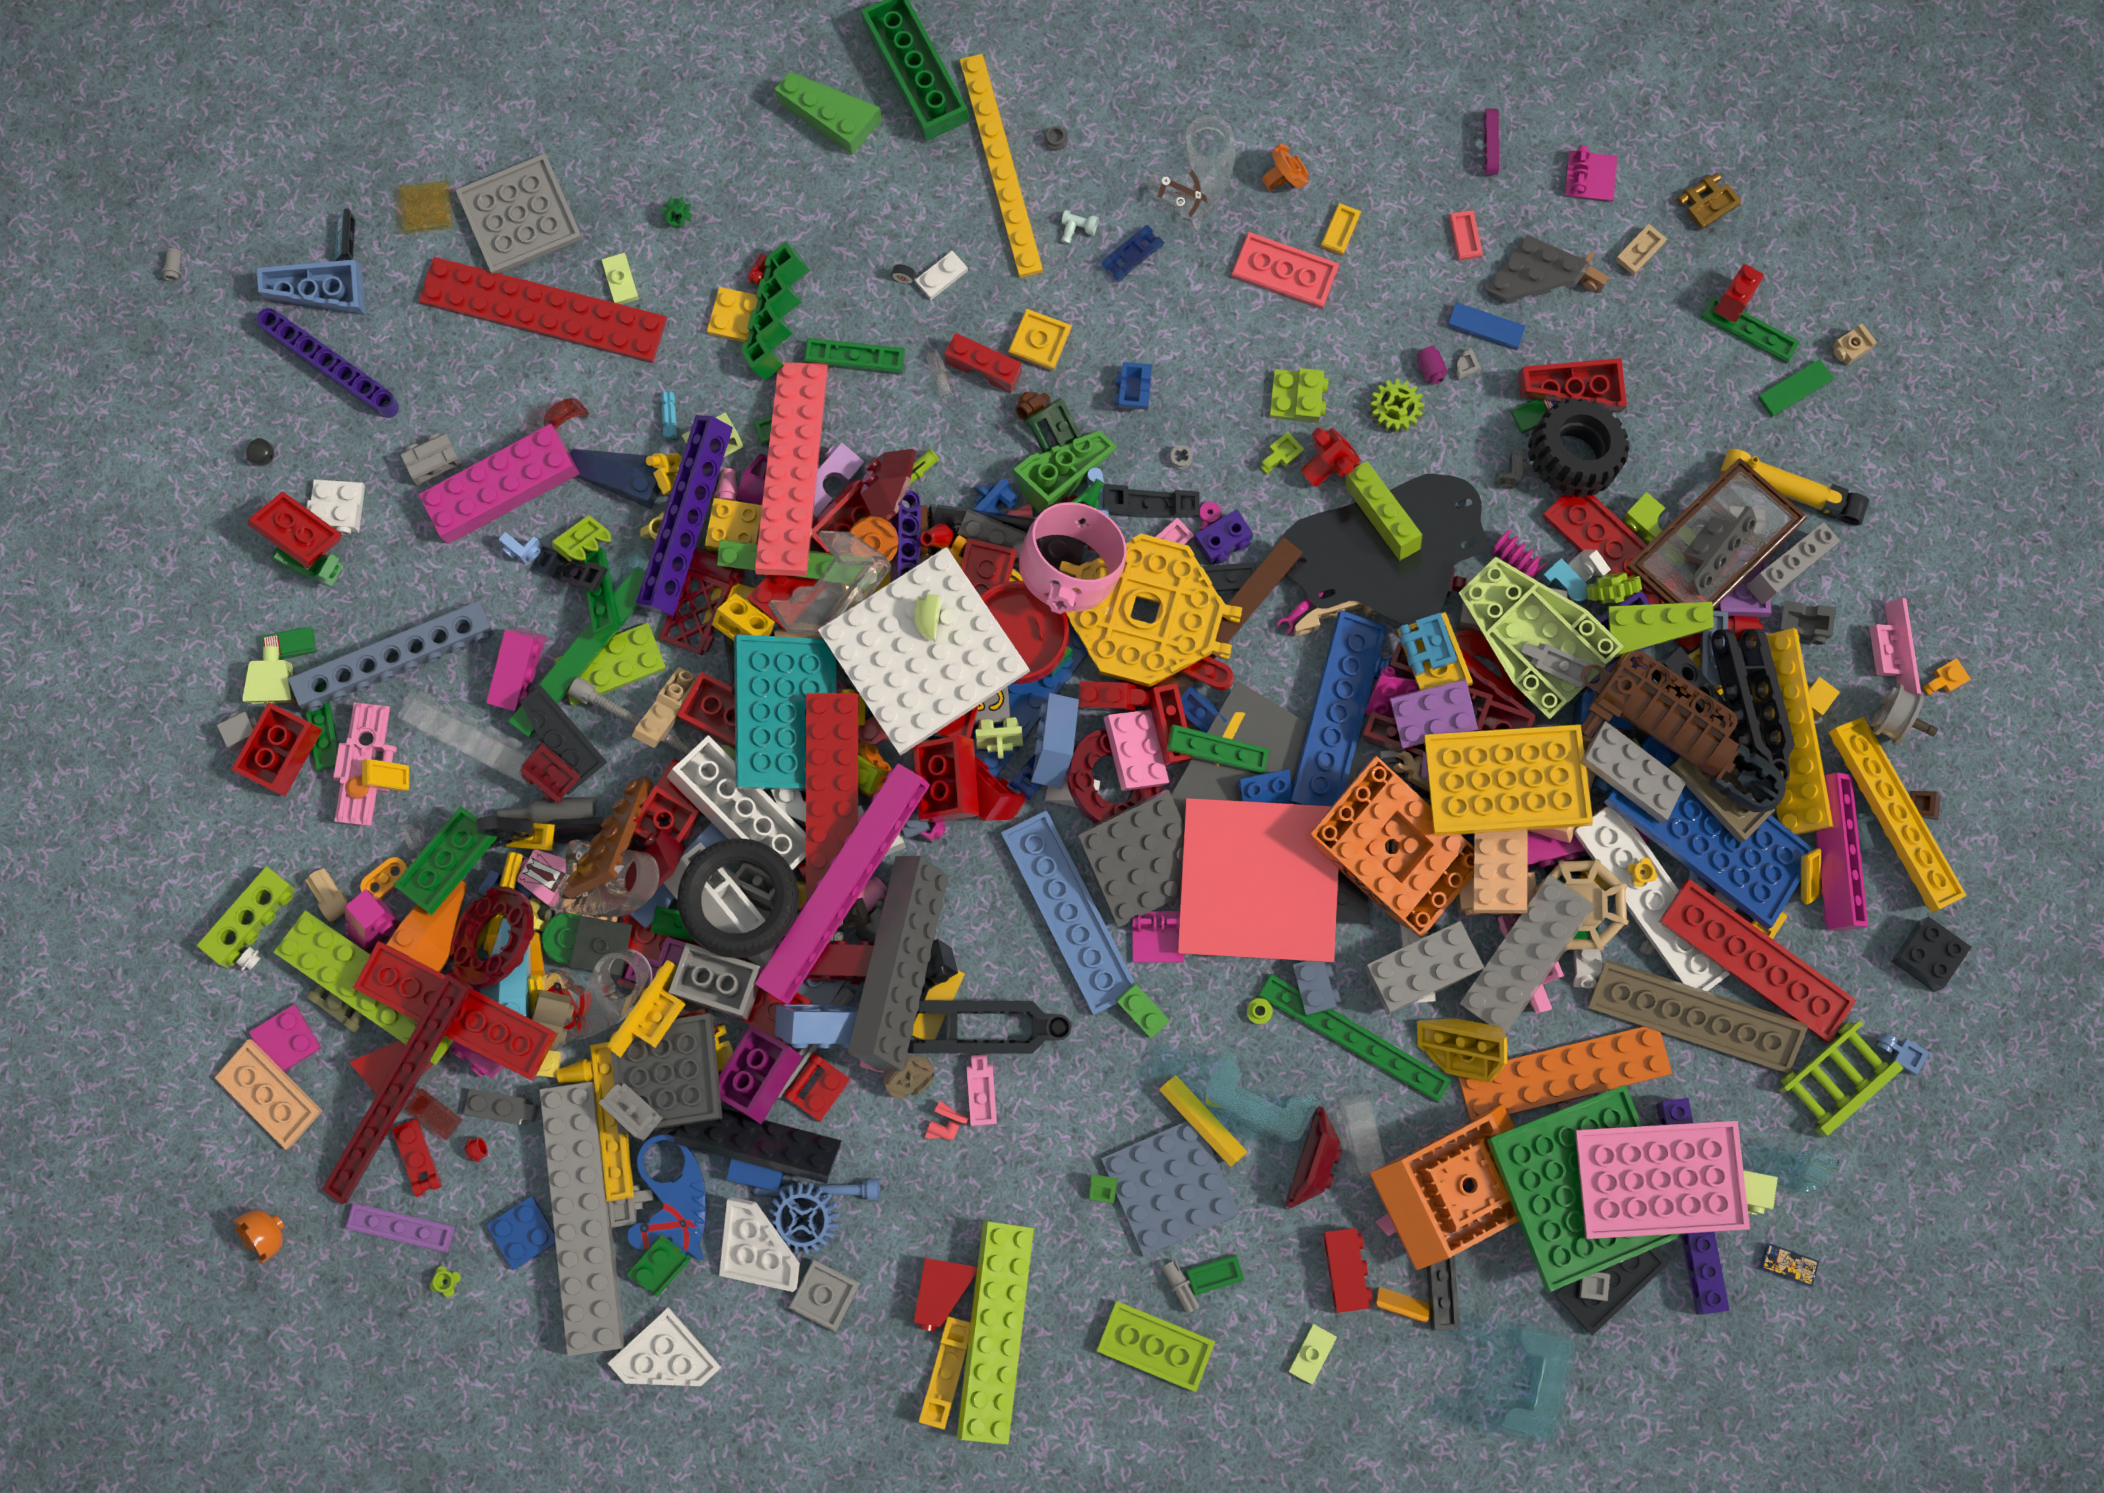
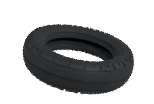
(737, 944)

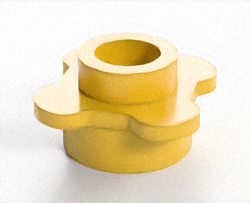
(1647, 867)

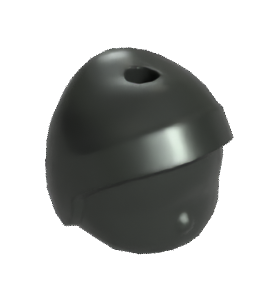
(259, 452)

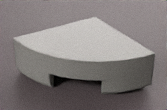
(1467, 364)

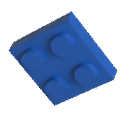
(522, 1233)

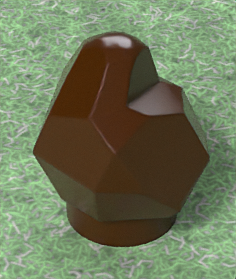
(1030, 403)

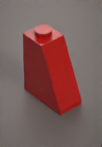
(940, 1291)

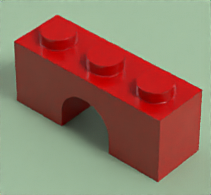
(997, 368)

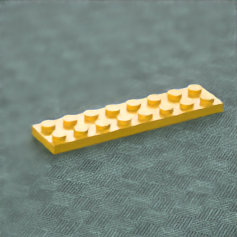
(1806, 797)
(1897, 814)

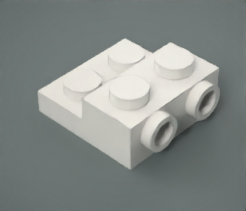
(338, 504)

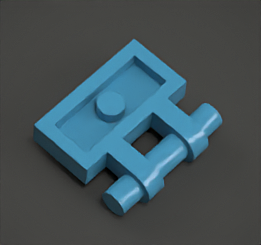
(1435, 641)

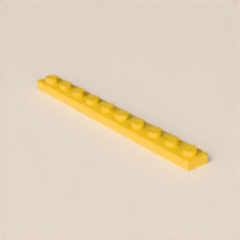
(1001, 166)

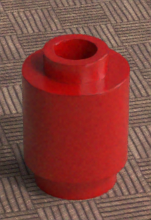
(1741, 623)

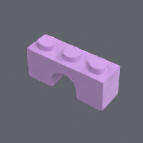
(841, 464)

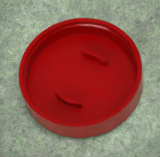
(1031, 627)

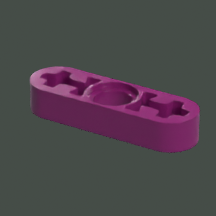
(1491, 139)

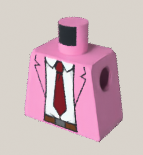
(543, 875)

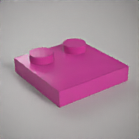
(286, 1038)

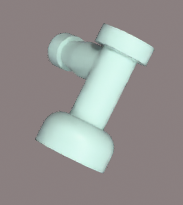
(1072, 221)

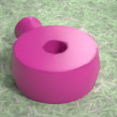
(1205, 517)

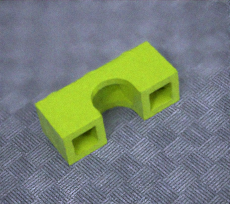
(1644, 518)

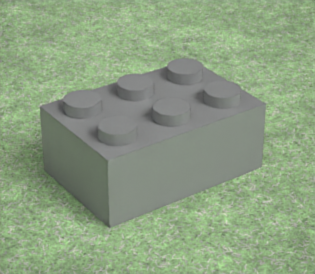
(716, 982)

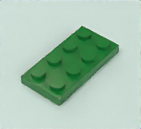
(444, 861)

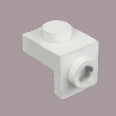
(1587, 967)

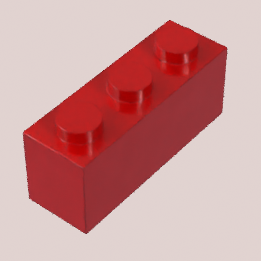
(1167, 711)
(1347, 1270)

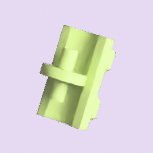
(999, 738)

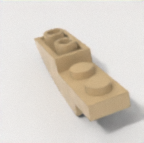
(664, 711)

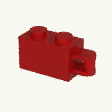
(1111, 696)

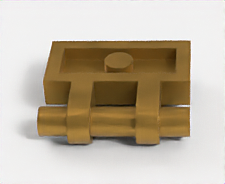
(1713, 206)

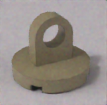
(913, 1079)

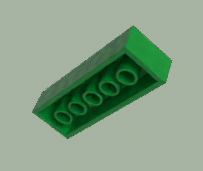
(915, 67)

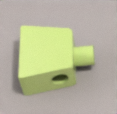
(269, 680)

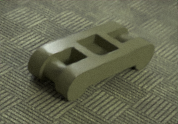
(336, 1008)

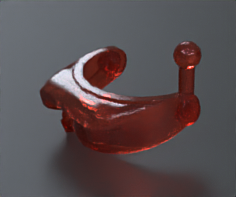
(572, 408)

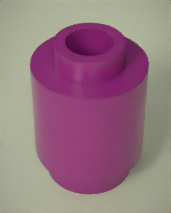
(1431, 365)

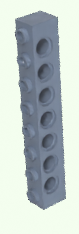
(305, 683)

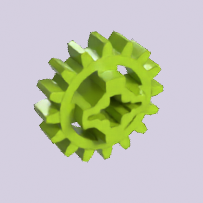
(1402, 396)
(1613, 588)

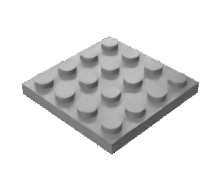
(519, 214)

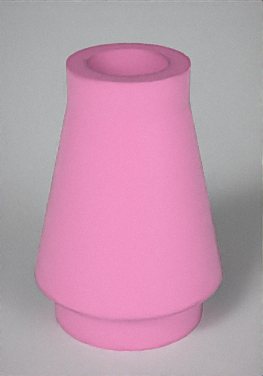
(727, 485)

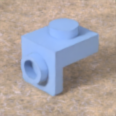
(513, 548)

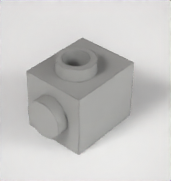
(237, 730)

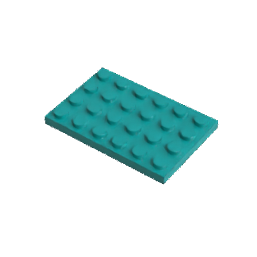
(771, 706)

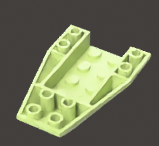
(1520, 611)

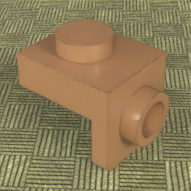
(1593, 279)

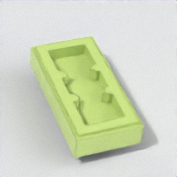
(620, 279)
(1312, 1354)

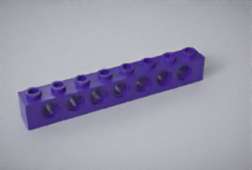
(684, 515)
(1699, 1248)

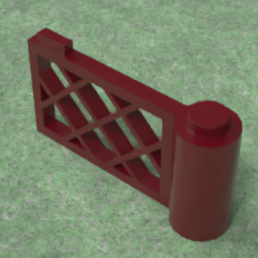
(705, 569)

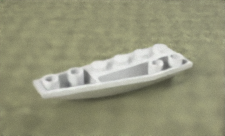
(723, 903)

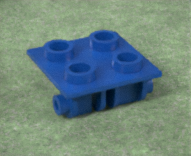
(1266, 788)

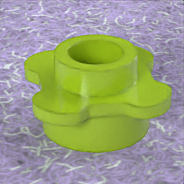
(437, 1283)

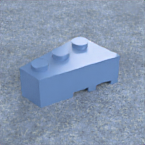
(1055, 740)

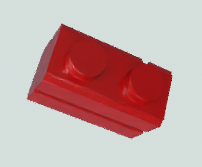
(1739, 293)

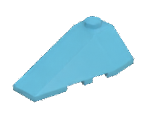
(514, 988)

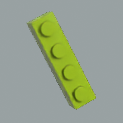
(1383, 511)

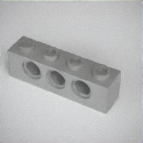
(1793, 563)

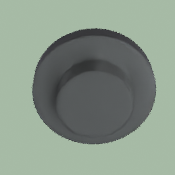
(1055, 138)

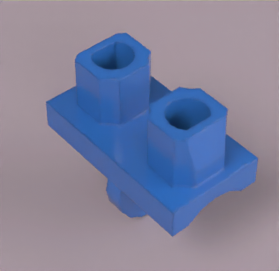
(991, 497)

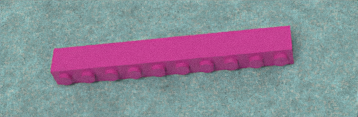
(842, 883)

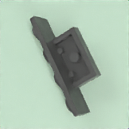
(1716, 545)

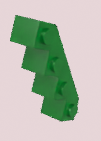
(774, 301)

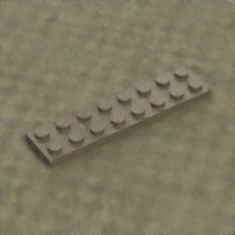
(1697, 1016)

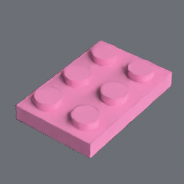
(1136, 750)

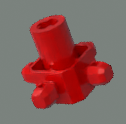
(1333, 455)

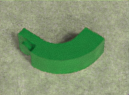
(322, 571)

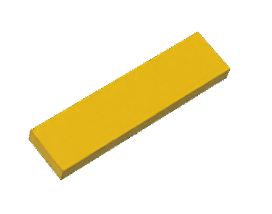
(1203, 1121)

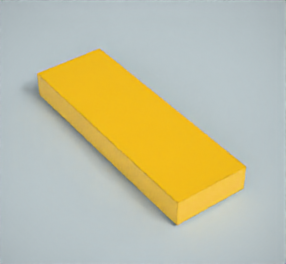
(928, 1025)

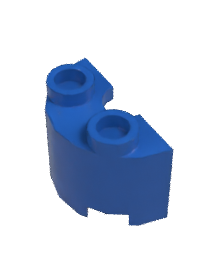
(1134, 386)

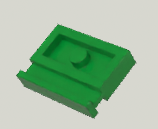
(658, 1265)

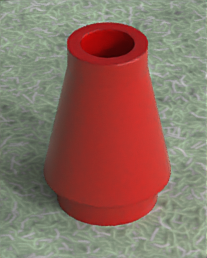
(937, 536)

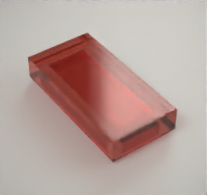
(434, 1114)

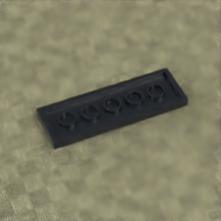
(1052, 547)
(764, 1144)

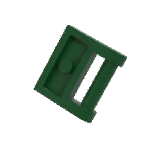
(1058, 422)

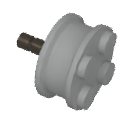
(1899, 715)

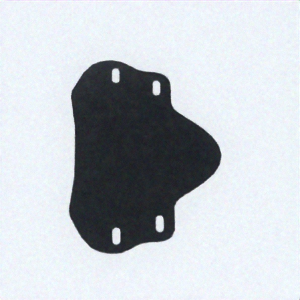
(1356, 562)

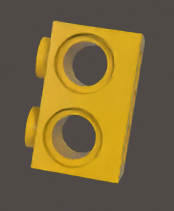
(741, 618)

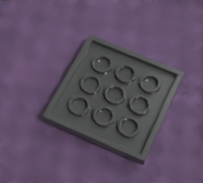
(1137, 857)
(677, 1075)

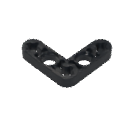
(506, 829)

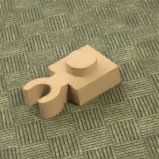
(1414, 768)

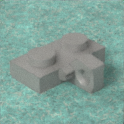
(624, 1211)

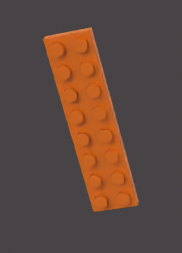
(1570, 1072)

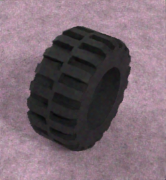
(1591, 425)

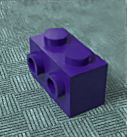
(1223, 538)

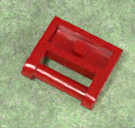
(824, 1091)

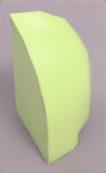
(927, 615)

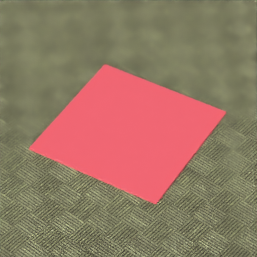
(1256, 882)

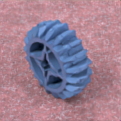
(812, 1227)

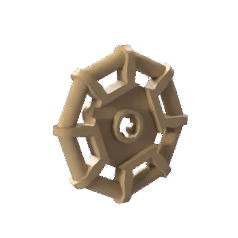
(1596, 895)

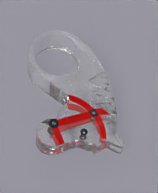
(599, 1005)

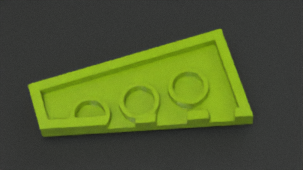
(1657, 623)

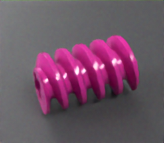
(1516, 556)

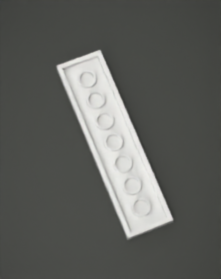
(1618, 845)

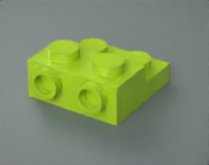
(1298, 395)

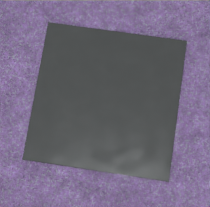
(1262, 725)

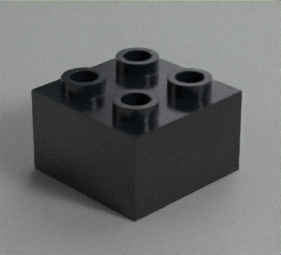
(1931, 954)

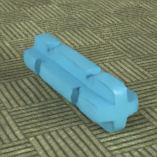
(668, 415)

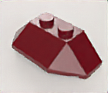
(887, 482)
(1315, 1161)

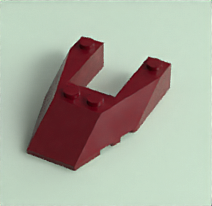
(1491, 708)

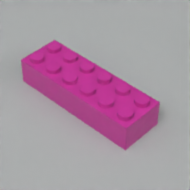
(499, 484)

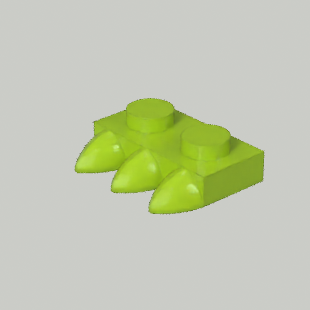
(580, 538)

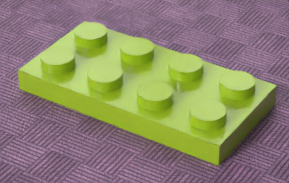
(624, 661)
(1156, 1346)

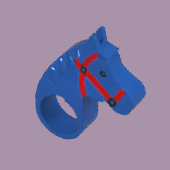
(684, 1205)

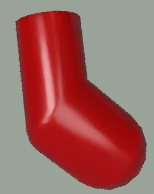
(756, 271)

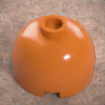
(260, 1233)

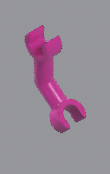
(1299, 610)

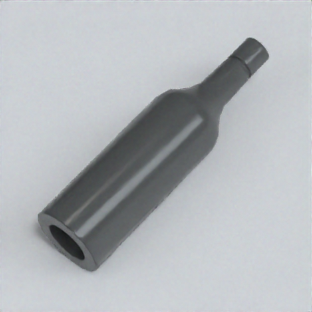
(545, 811)

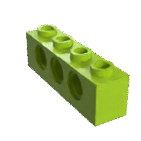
(215, 941)

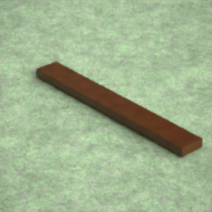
(1250, 598)

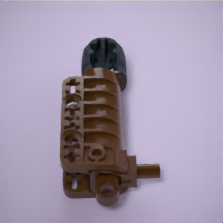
(1680, 727)

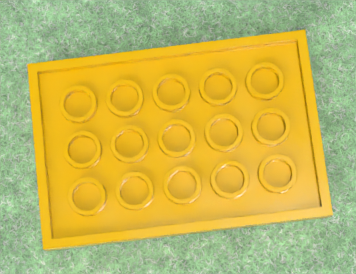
(1507, 780)

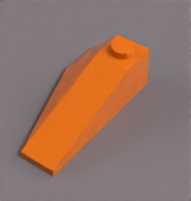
(428, 936)

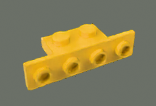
(651, 1014)

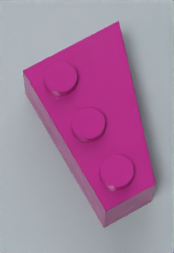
(515, 667)
(369, 921)

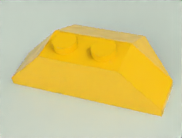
(1464, 1047)

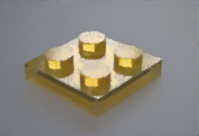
(426, 207)

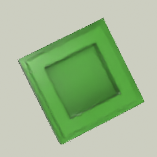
(1102, 1188)

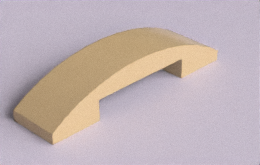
(1311, 622)

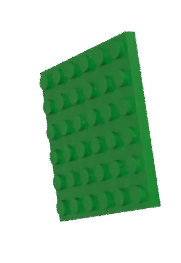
(1544, 1188)

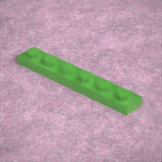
(743, 556)

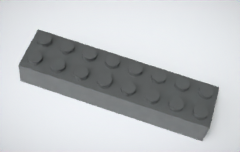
(898, 964)

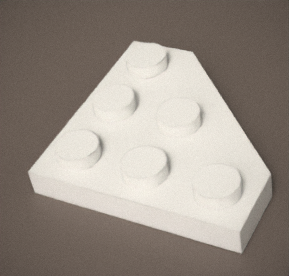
(754, 1248)
(665, 1356)

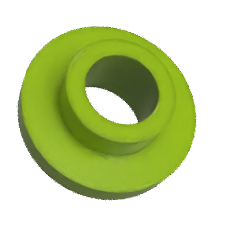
(1253, 1017)

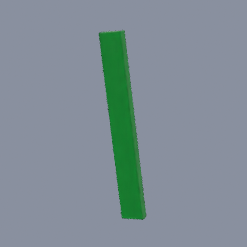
(583, 651)
(1357, 1040)

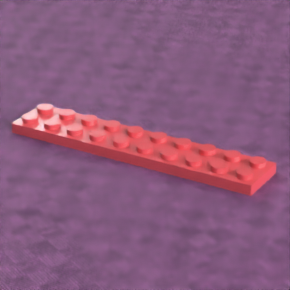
(792, 470)

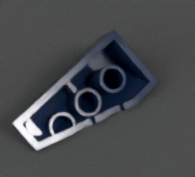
(618, 473)

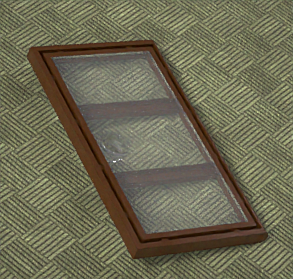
(1663, 561)

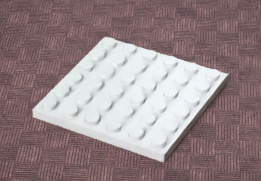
(918, 682)

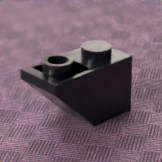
(940, 966)

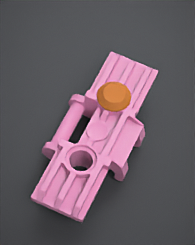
(357, 801)

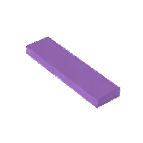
(400, 1227)

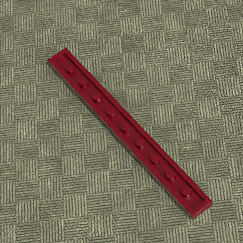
(397, 1088)

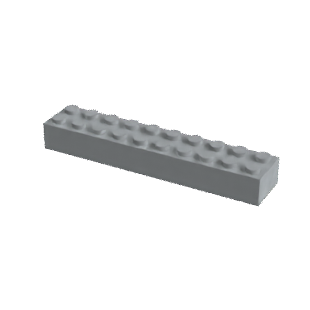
(581, 1221)

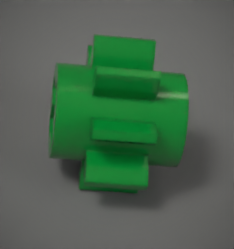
(676, 212)

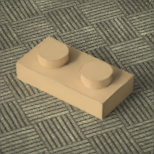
(1641, 249)

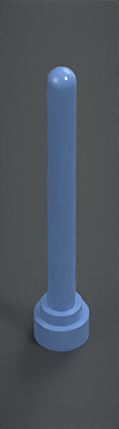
(868, 1190)

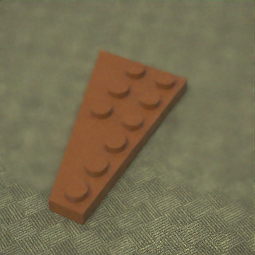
(604, 854)

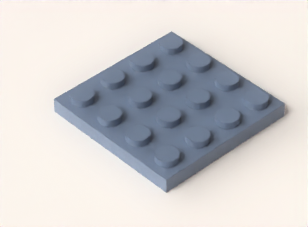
(1170, 1187)

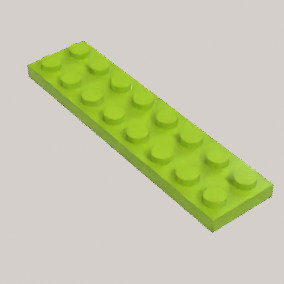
(336, 966)
(995, 1333)

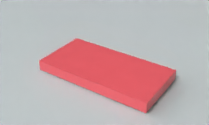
(1285, 270)

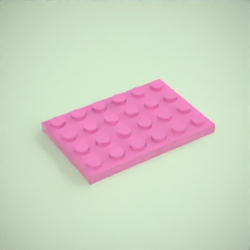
(1662, 1180)

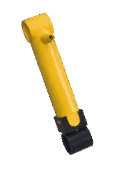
(1830, 501)

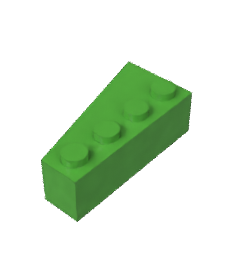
(829, 111)

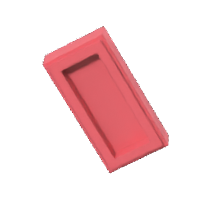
(1465, 235)

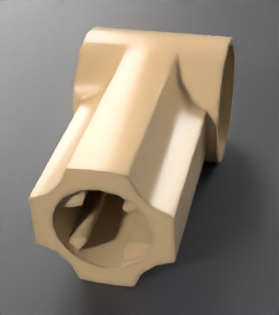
(330, 898)

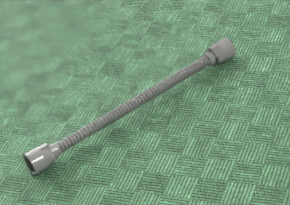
(586, 693)

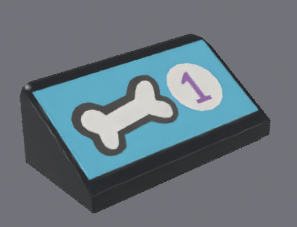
(345, 236)

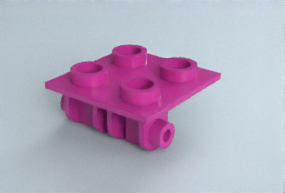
(1590, 175)
(1386, 687)
(1156, 937)

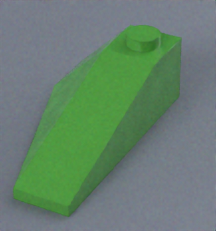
(1062, 470)

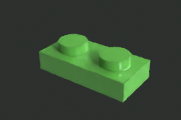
(1142, 1010)

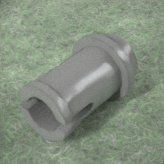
(172, 265)

